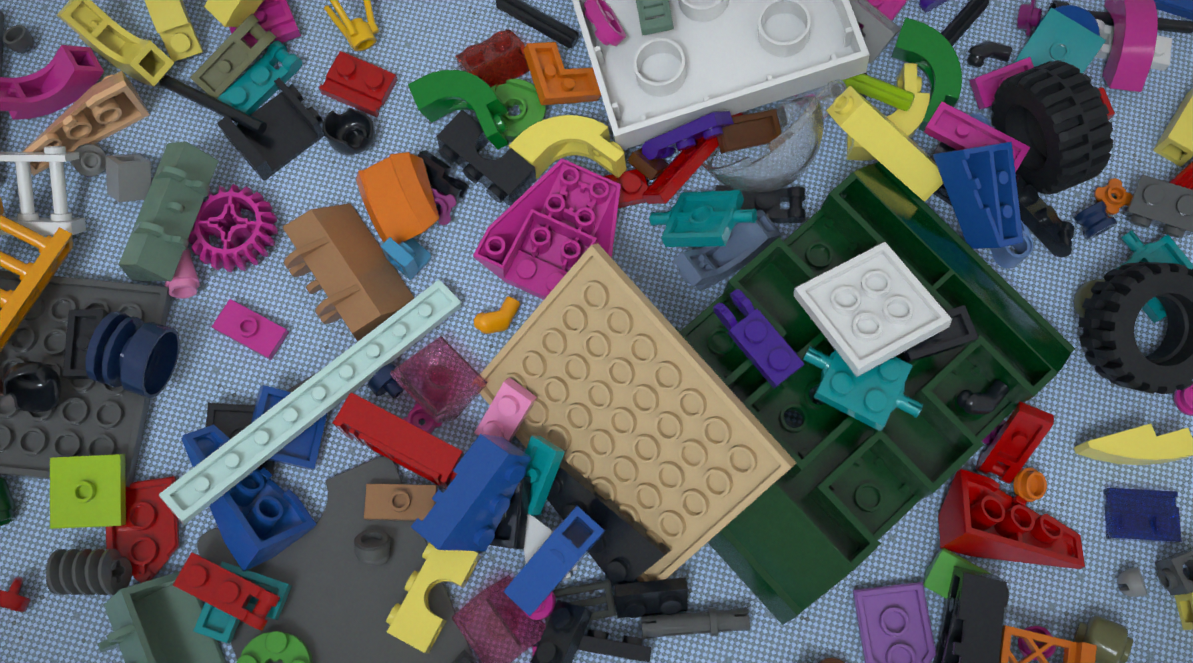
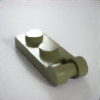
(232, 58)

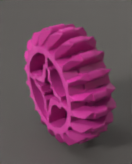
(218, 218)

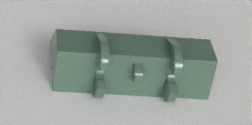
(168, 213)
(157, 625)

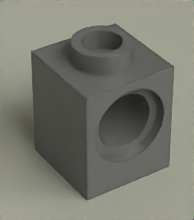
(1171, 572)

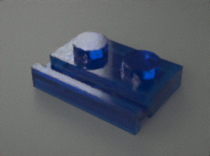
(1142, 515)

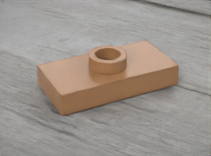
(398, 501)

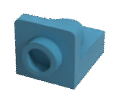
(407, 256)

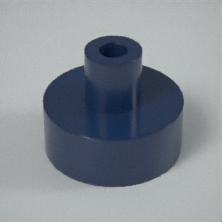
(384, 382)

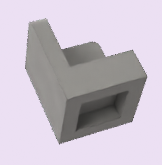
(128, 177)

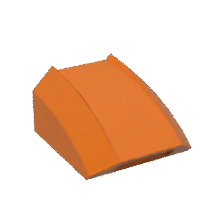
(398, 196)

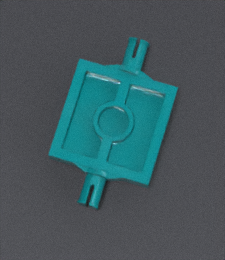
(703, 218)
(1162, 251)
(867, 396)

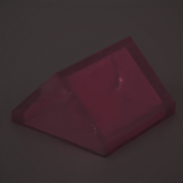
(439, 380)
(497, 625)

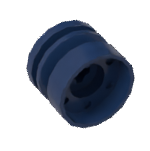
(132, 354)

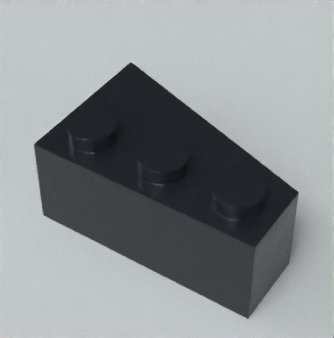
(972, 618)

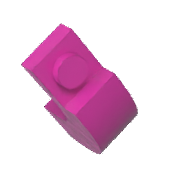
(1132, 43)
(53, 87)

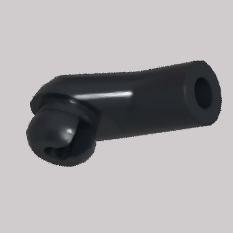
(988, 49)

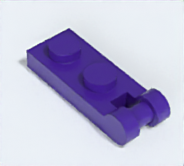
(685, 135)

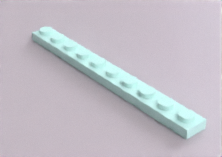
(308, 403)

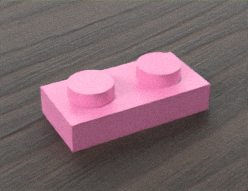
(506, 411)

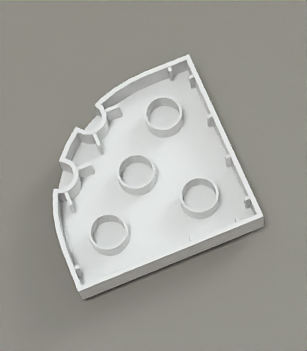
(719, 59)

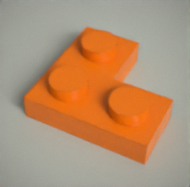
(554, 82)

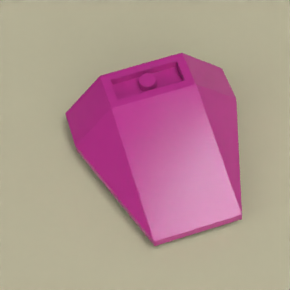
(551, 228)

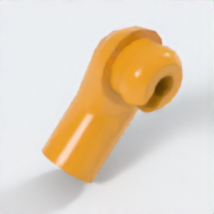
(498, 320)

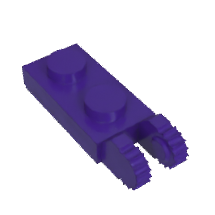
(759, 340)

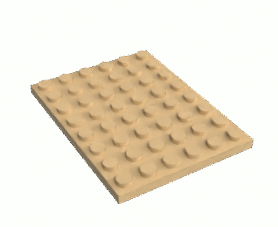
(637, 410)

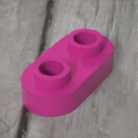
(607, 25)

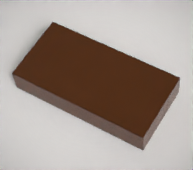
(750, 131)

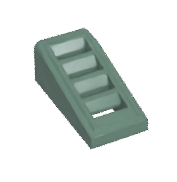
(654, 8)

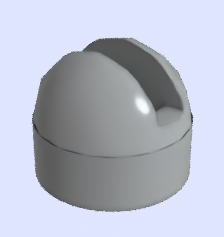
(1135, 582)

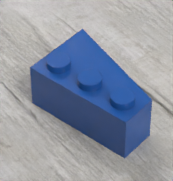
(983, 194)
(476, 498)

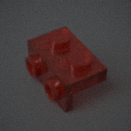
(495, 58)

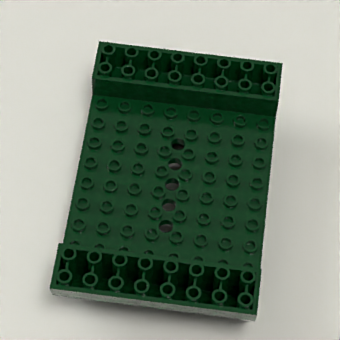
(848, 475)

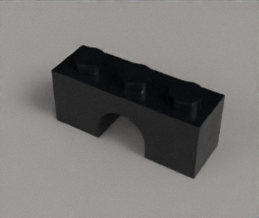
(504, 177)

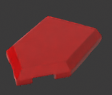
(149, 531)

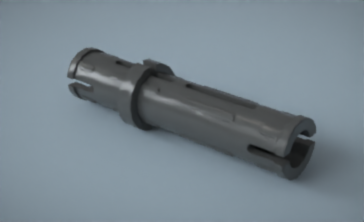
(695, 623)

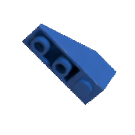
(554, 560)

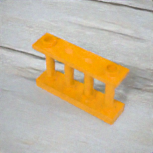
(33, 276)

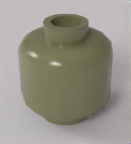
(1110, 638)

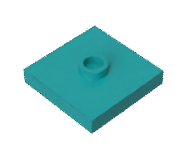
(1063, 41)

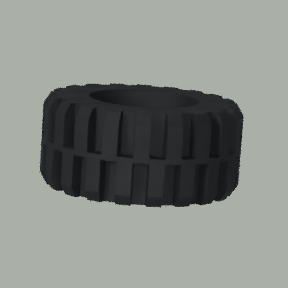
(1061, 122)
(1111, 324)

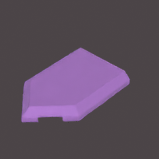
(894, 624)

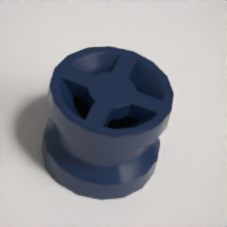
(1095, 220)

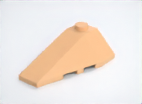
(93, 117)

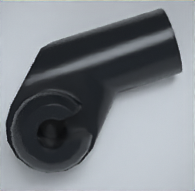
(982, 403)

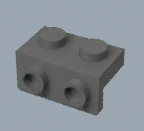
(1162, 206)

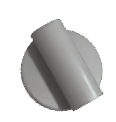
(91, 160)

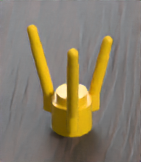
(357, 32)

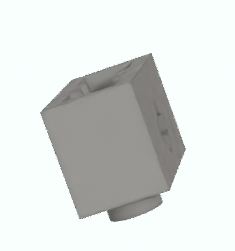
(877, 29)

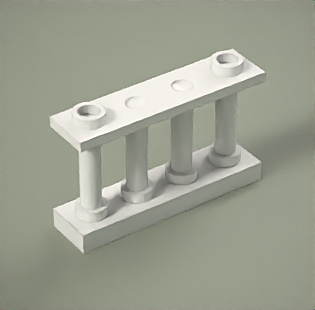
(28, 217)

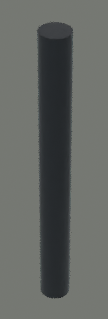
(213, 104)

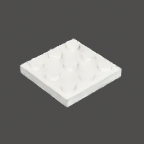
(871, 308)

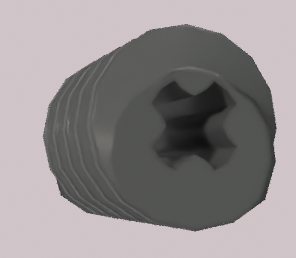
(87, 572)

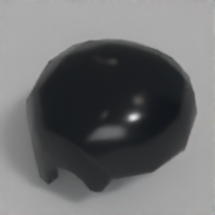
(349, 131)
(32, 386)

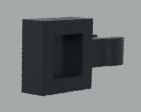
(438, 176)

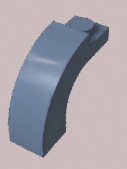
(713, 264)

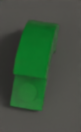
(936, 58)
(459, 90)

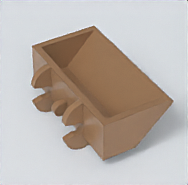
(348, 267)

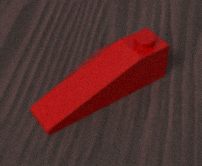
(992, 525)

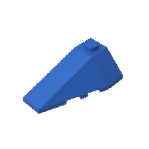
(255, 514)

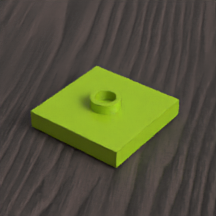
(87, 491)

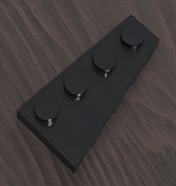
(625, 547)

